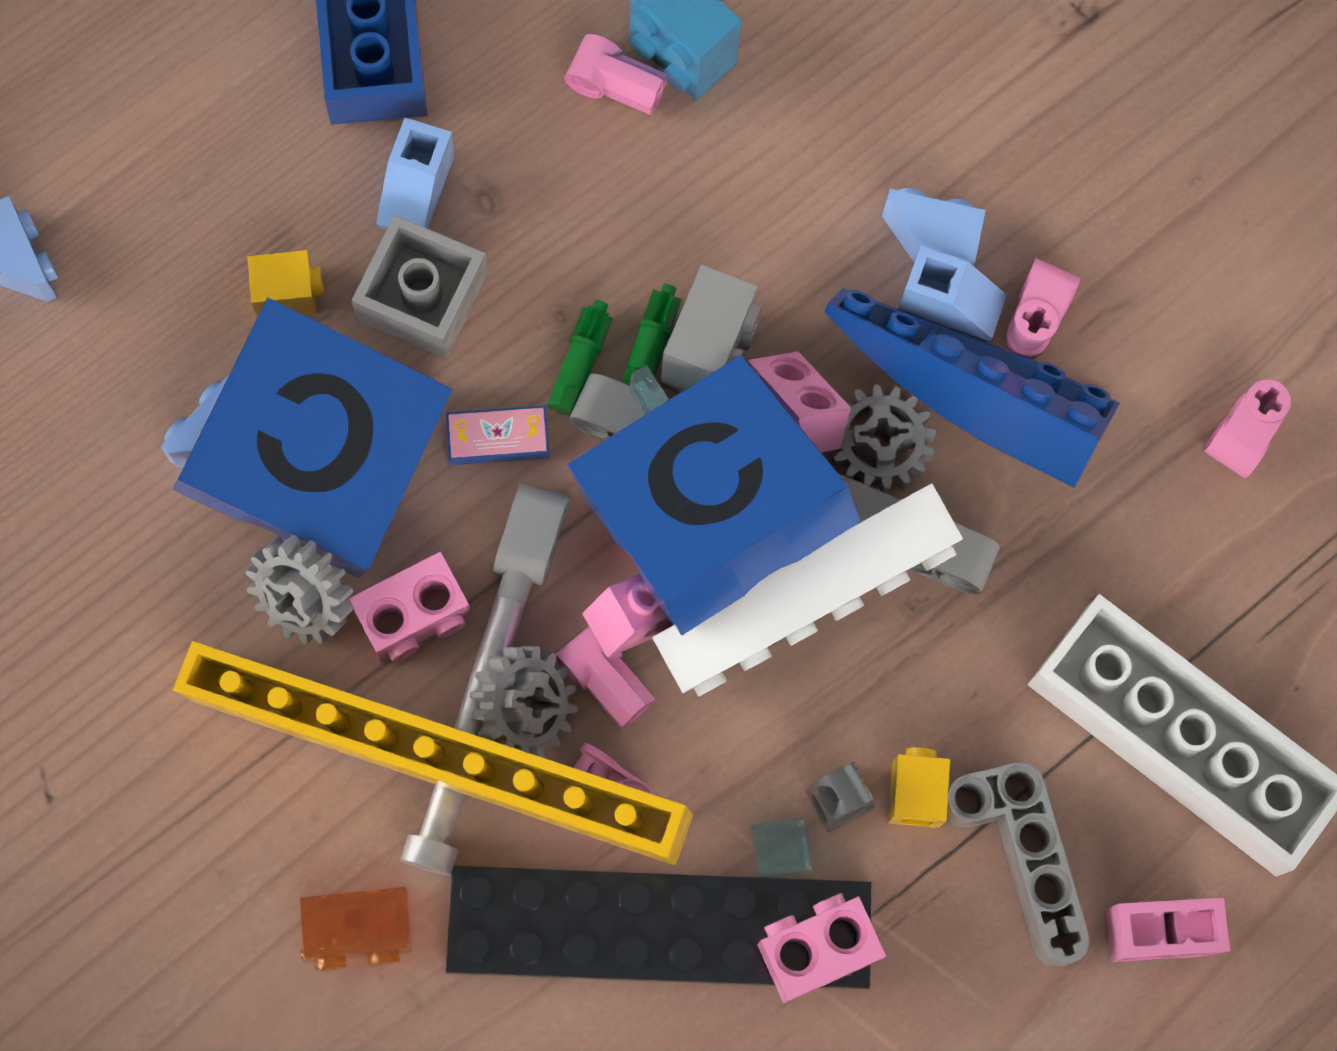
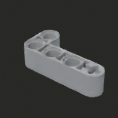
(1026, 865)

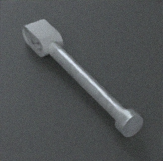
(523, 560)

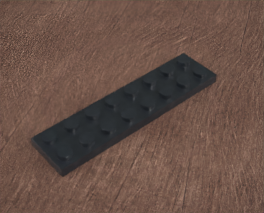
(634, 925)

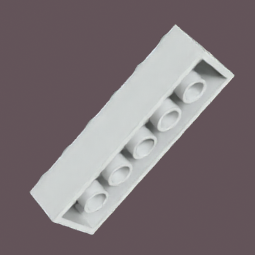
(822, 583)
(1189, 736)

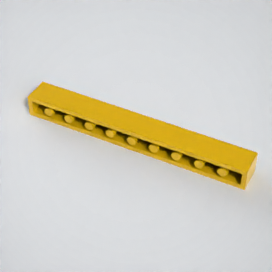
(435, 753)

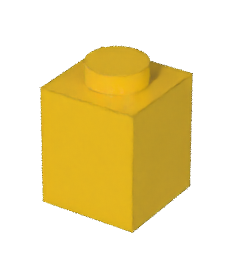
(285, 279)
(919, 788)

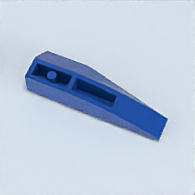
(982, 388)

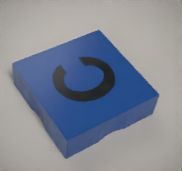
(313, 437)
(714, 493)

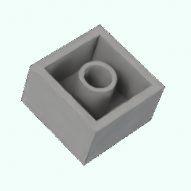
(420, 286)
(710, 329)

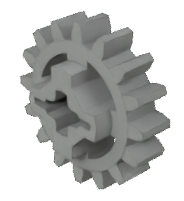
(900, 435)
(299, 589)
(534, 678)

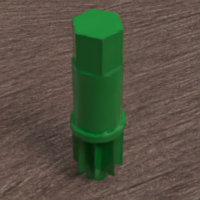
(653, 331)
(580, 357)

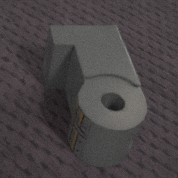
(841, 796)

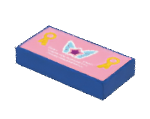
(497, 435)

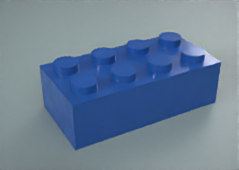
(371, 60)

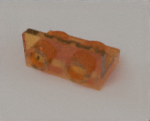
(355, 926)

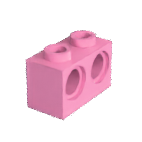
(805, 397)
(404, 596)
(1167, 929)
(825, 959)

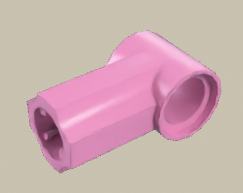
(604, 70)
(605, 678)

